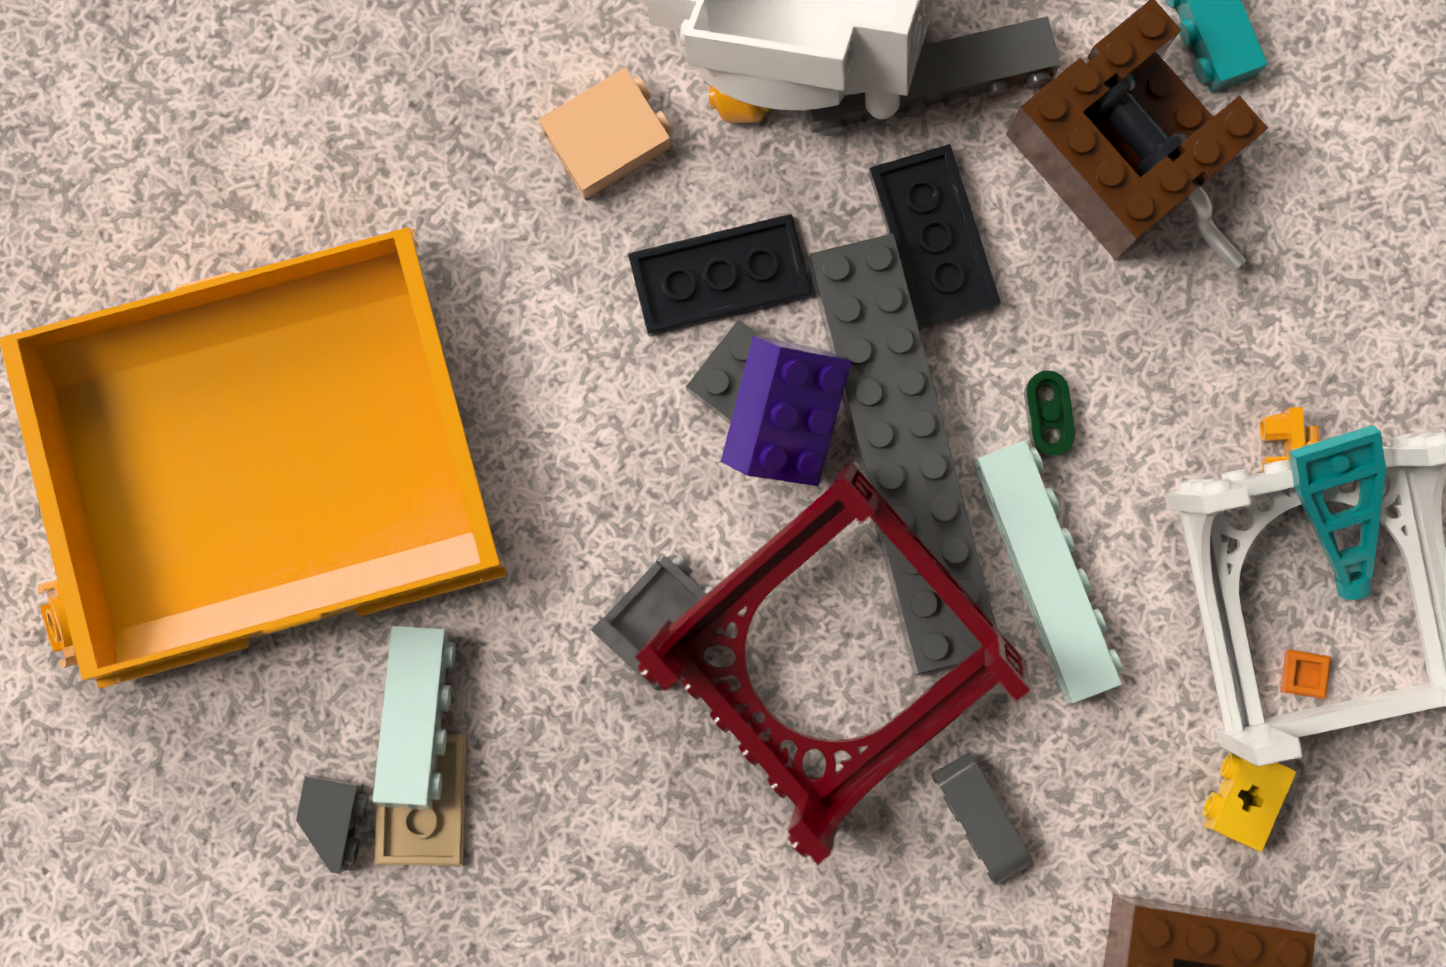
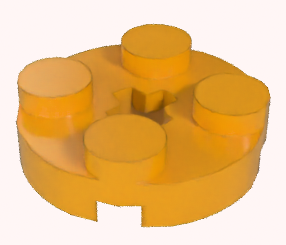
(56, 623)

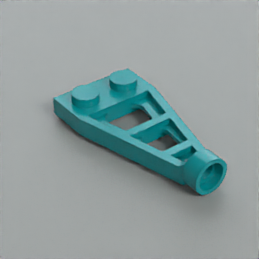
(1331, 464)

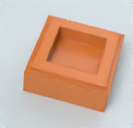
(1305, 674)

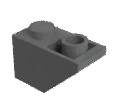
(329, 818)

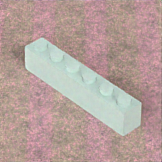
(1047, 572)

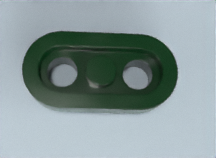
(1049, 414)

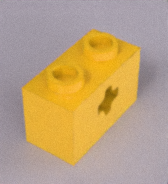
(1245, 822)

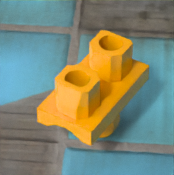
(1287, 428)

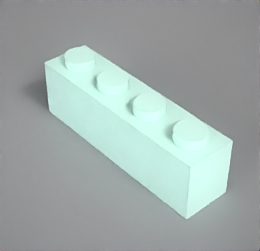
(412, 718)

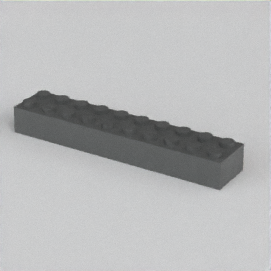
(900, 438)

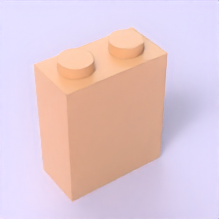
(606, 132)

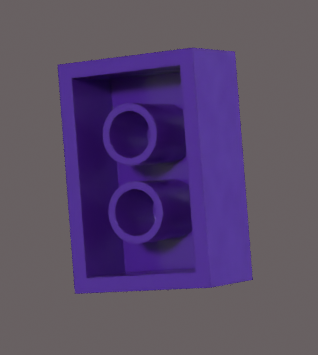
(785, 411)

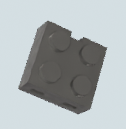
(721, 374)

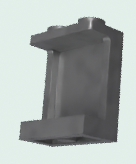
(655, 598)

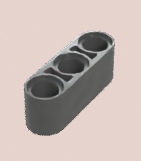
(982, 818)

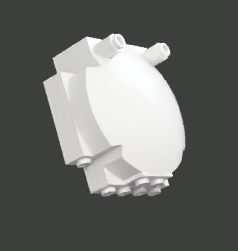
(801, 49)

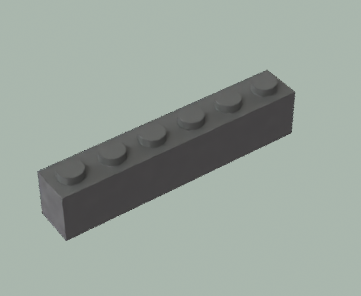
(958, 69)

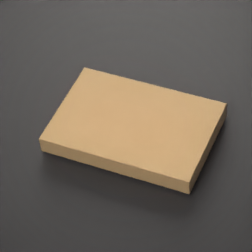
(428, 835)

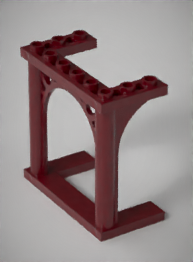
(824, 801)

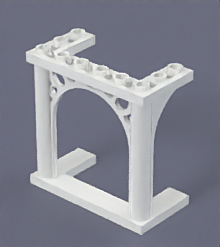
(1417, 480)

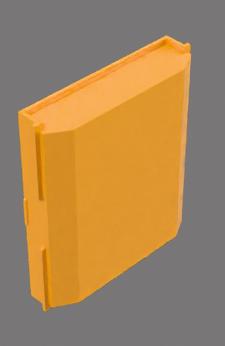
(249, 457)

